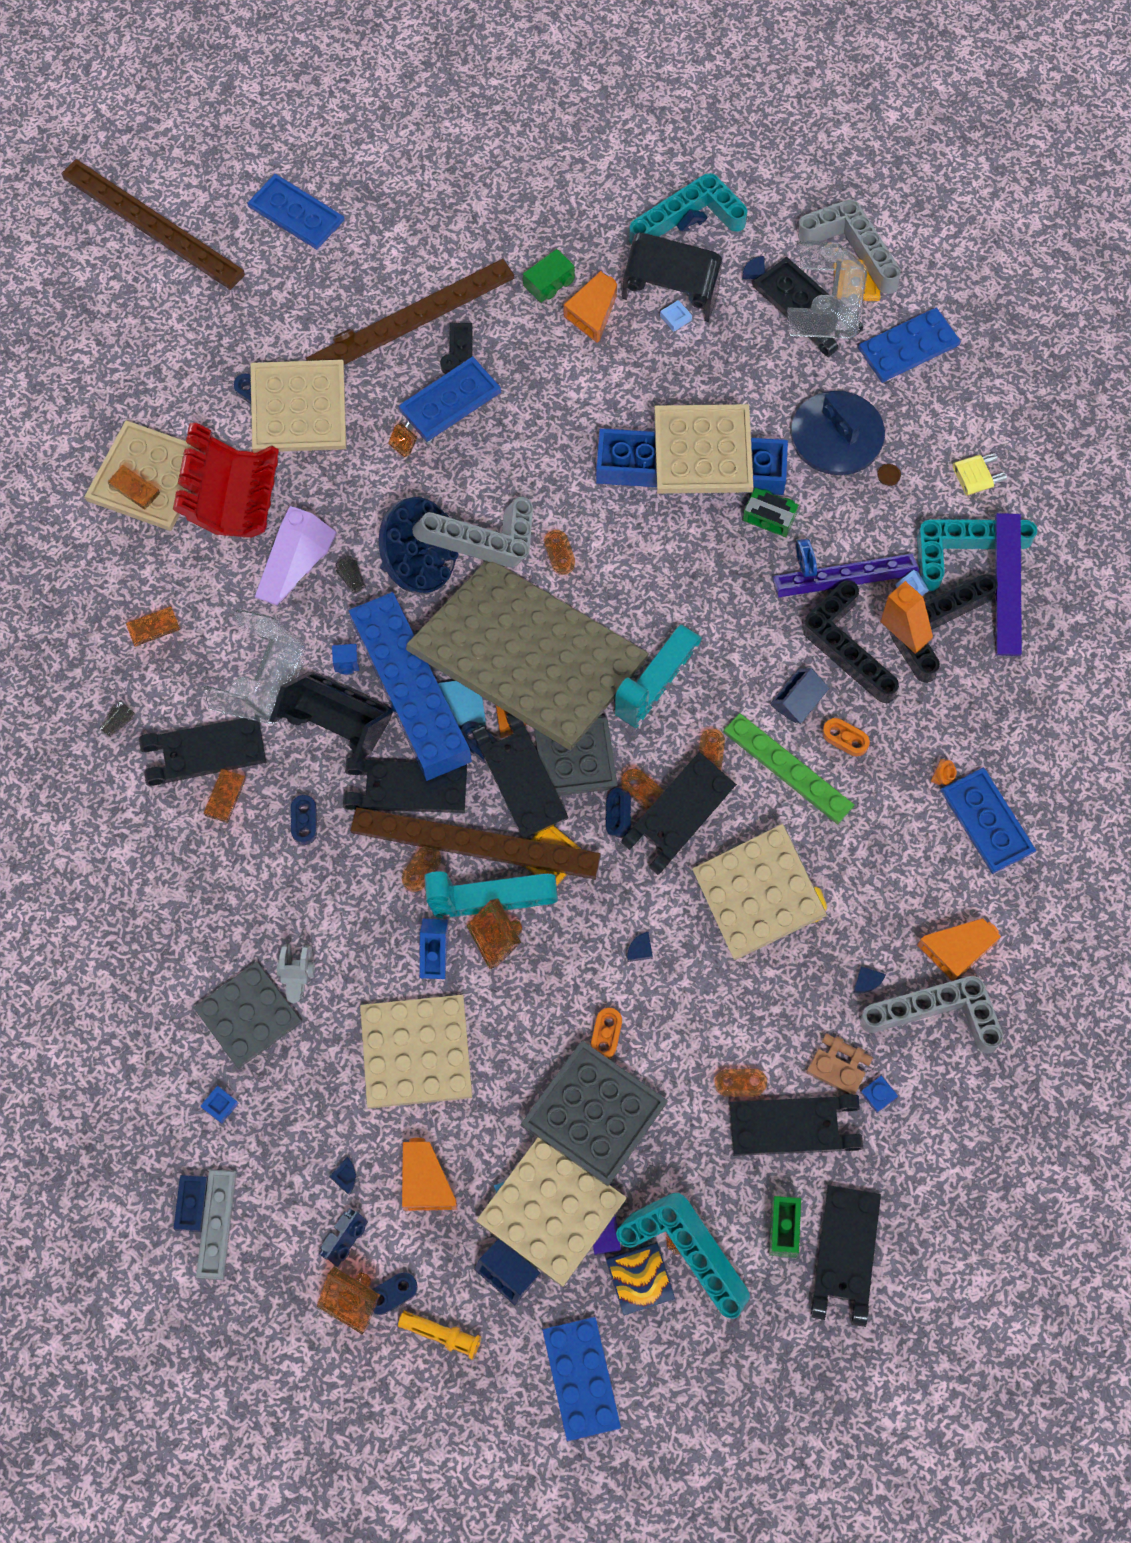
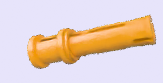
(450, 1337)

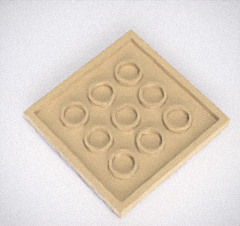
(298, 405)
(703, 449)
(153, 458)
(759, 892)
(415, 1051)
(551, 1211)

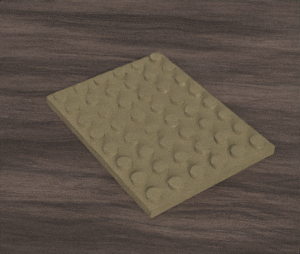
(528, 653)

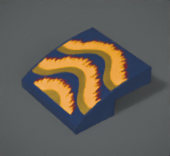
(640, 1279)

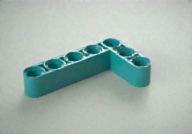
(702, 192)
(964, 540)
(635, 698)
(471, 898)
(695, 1245)

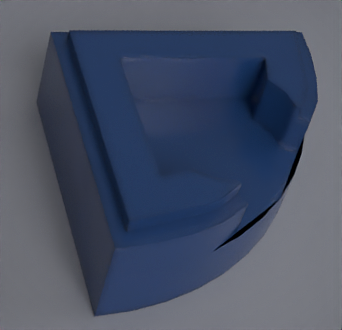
(691, 218)
(754, 268)
(640, 948)
(868, 980)
(345, 1176)

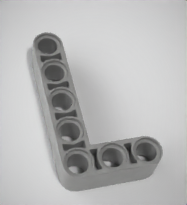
(851, 220)
(509, 546)
(937, 1006)

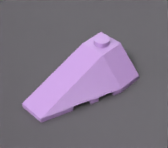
(296, 550)

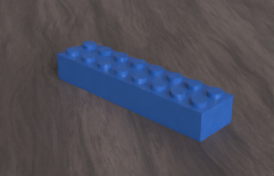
(630, 460)
(410, 687)

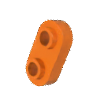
(847, 735)
(606, 1034)

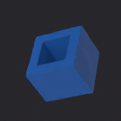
(345, 658)

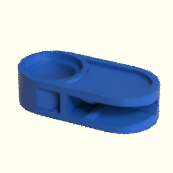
(806, 557)

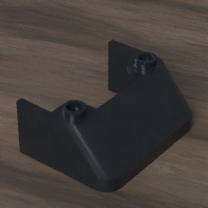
(674, 267)
(335, 709)

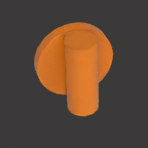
(944, 773)

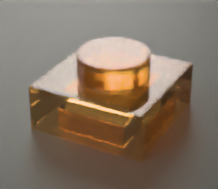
(402, 440)

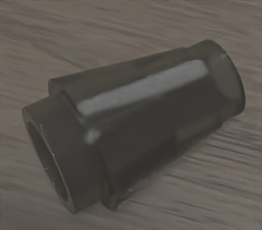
(350, 573)
(116, 718)

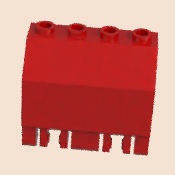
(226, 485)

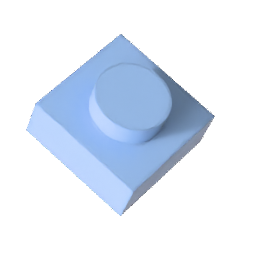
(676, 315)
(915, 580)

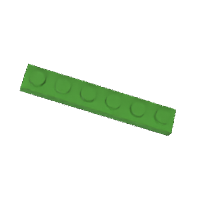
(789, 768)

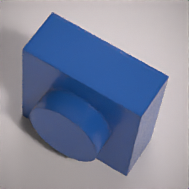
(879, 1094)
(219, 1104)

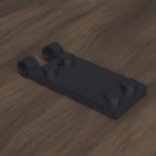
(791, 287)
(204, 750)
(521, 779)
(406, 788)
(681, 809)
(792, 1126)
(846, 1251)

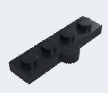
(459, 346)

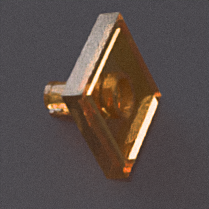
(494, 933)
(349, 1299)

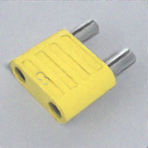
(975, 475)

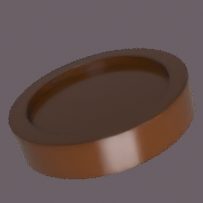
(343, 335)
(889, 474)

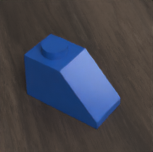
(433, 948)

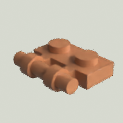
(835, 1071)

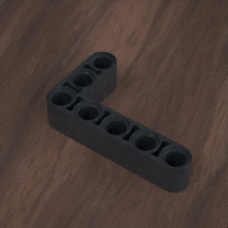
(937, 617)
(847, 646)

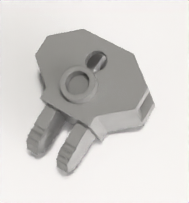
(295, 972)

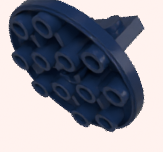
(837, 432)
(408, 561)

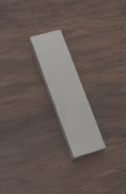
(216, 1225)

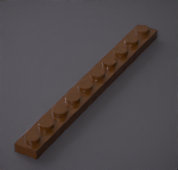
(153, 224)
(417, 314)
(476, 843)

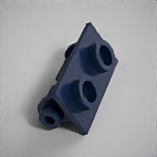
(351, 1226)

